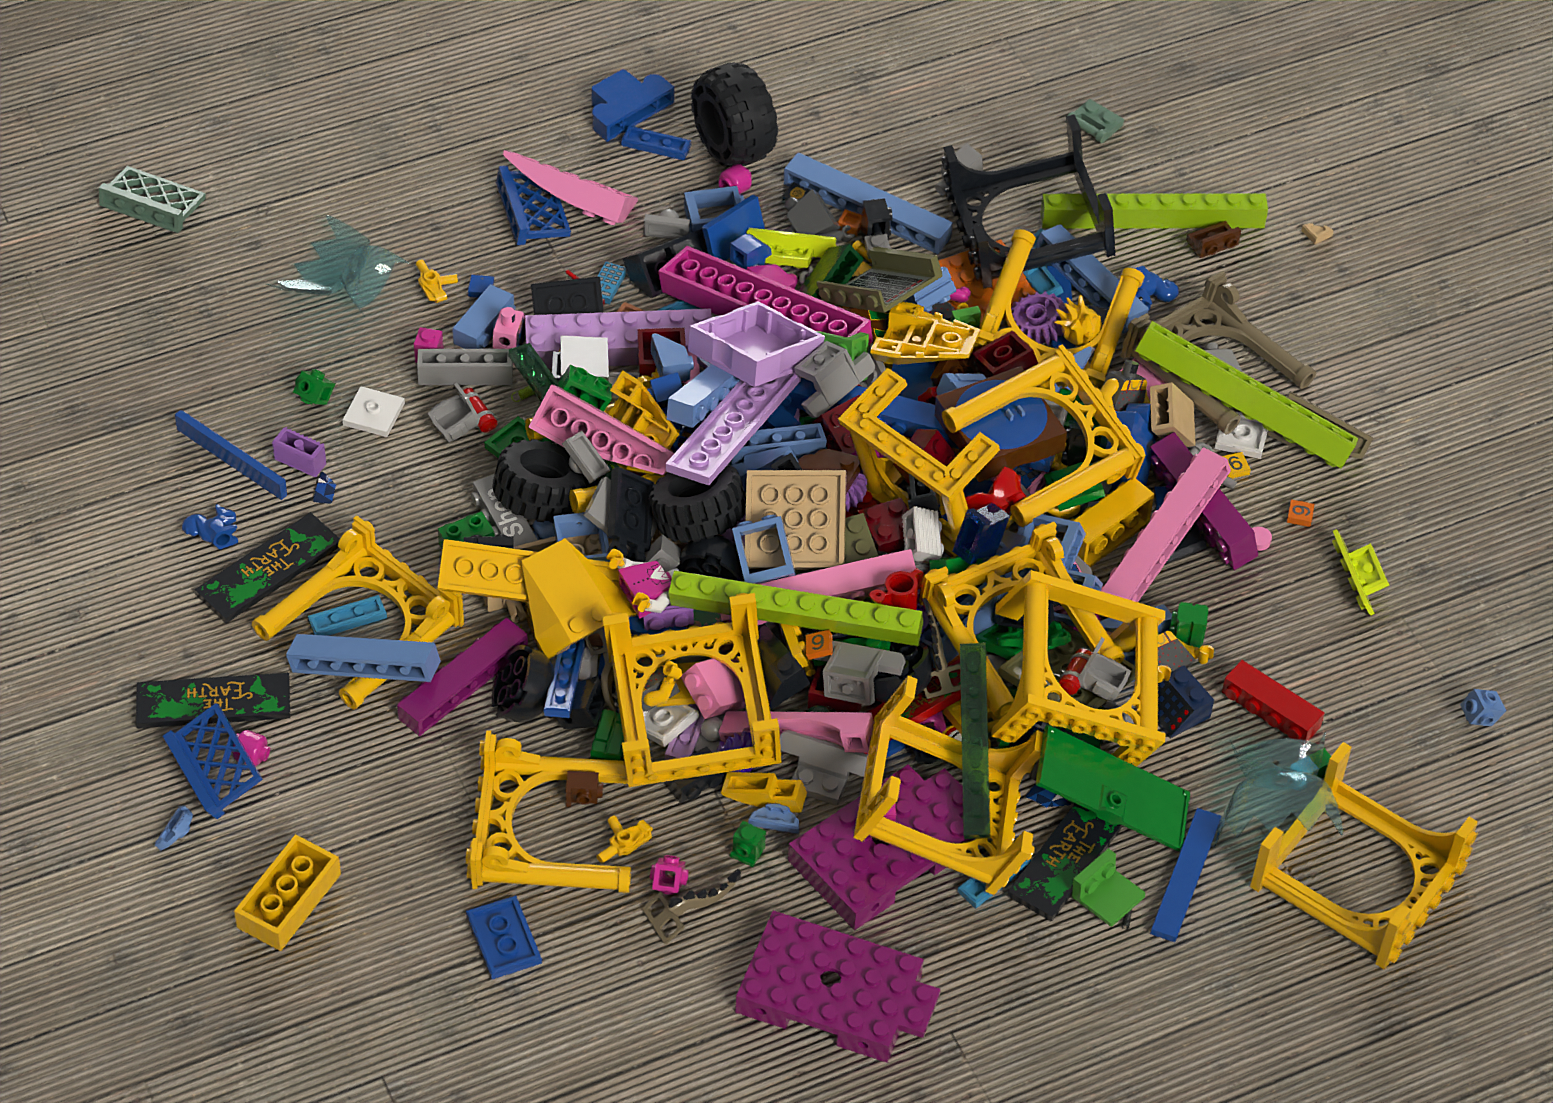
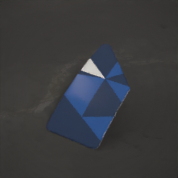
(324, 489)
(1046, 798)

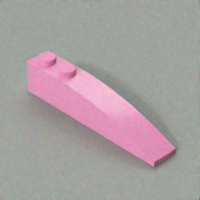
(584, 194)
(565, 415)

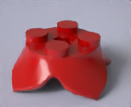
(1004, 493)

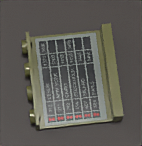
(889, 282)

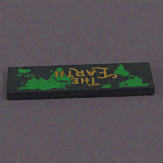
(268, 567)
(239, 697)
(1071, 848)

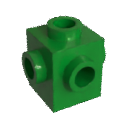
(313, 387)

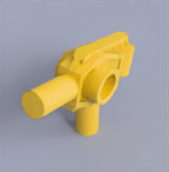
(432, 282)
(625, 840)

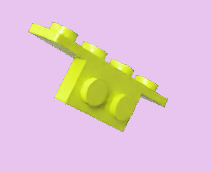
(793, 248)
(1365, 571)

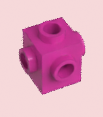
(665, 883)

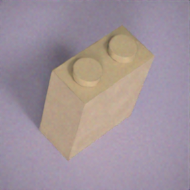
(1172, 413)

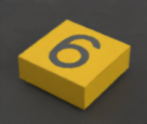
(1238, 465)

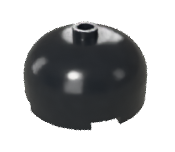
(712, 558)
(917, 665)
(530, 676)

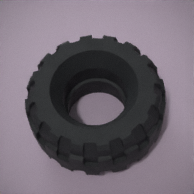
(734, 114)

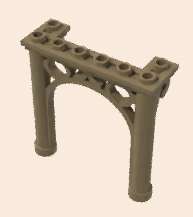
(1220, 307)

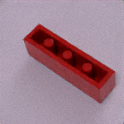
(1272, 702)

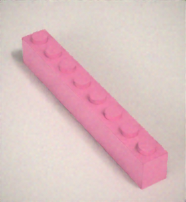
(1168, 526)
(847, 580)

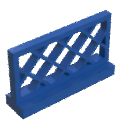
(521, 221)
(193, 767)

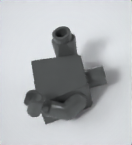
(813, 217)

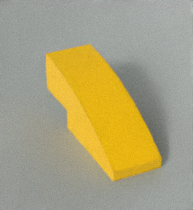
(763, 789)

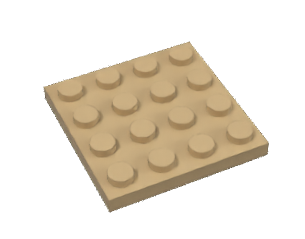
(812, 514)

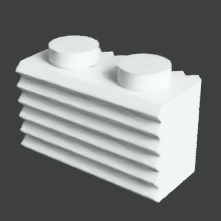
(922, 534)

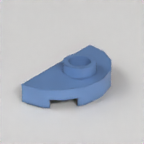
(776, 818)
(176, 828)

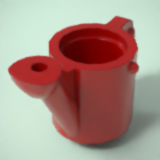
(900, 590)

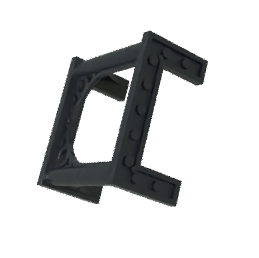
(973, 184)

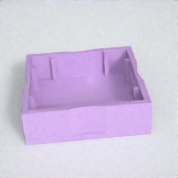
(753, 343)

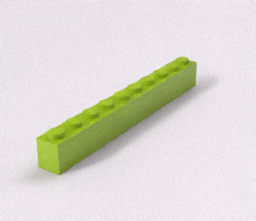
(1160, 210)
(1246, 395)
(800, 608)

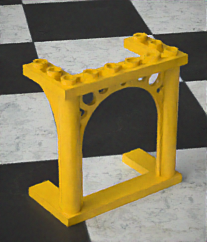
(881, 475)
(741, 633)
(1031, 701)
(1005, 768)
(1442, 850)

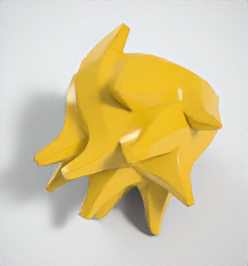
(1080, 322)

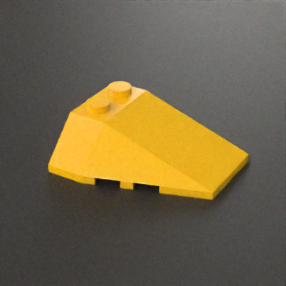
(922, 337)
(641, 412)
(568, 597)

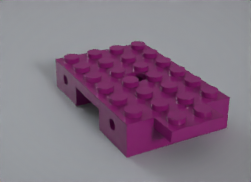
(864, 877)
(868, 1007)

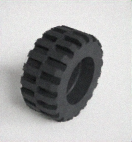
(536, 480)
(697, 510)

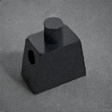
(586, 706)

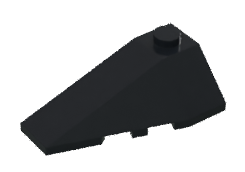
(645, 265)
(780, 668)

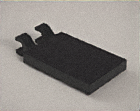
(630, 514)

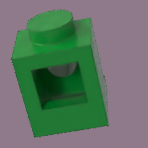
(748, 843)

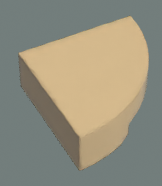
(1317, 233)

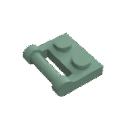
(1097, 120)

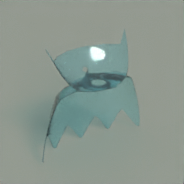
(343, 265)
(1276, 791)

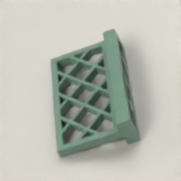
(149, 207)

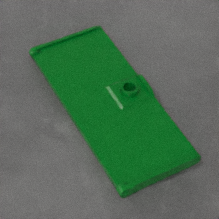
(1112, 788)

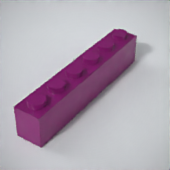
(460, 677)

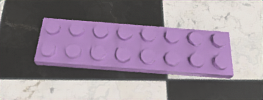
(729, 428)

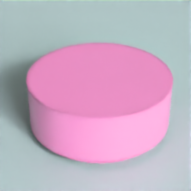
(1263, 538)

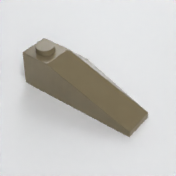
(1364, 439)

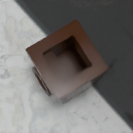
(583, 788)

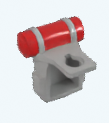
(461, 414)
(1094, 673)

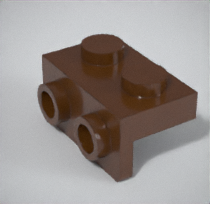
(1214, 239)

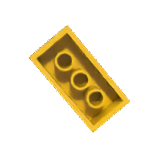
(1114, 520)
(287, 892)

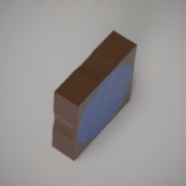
(1019, 440)

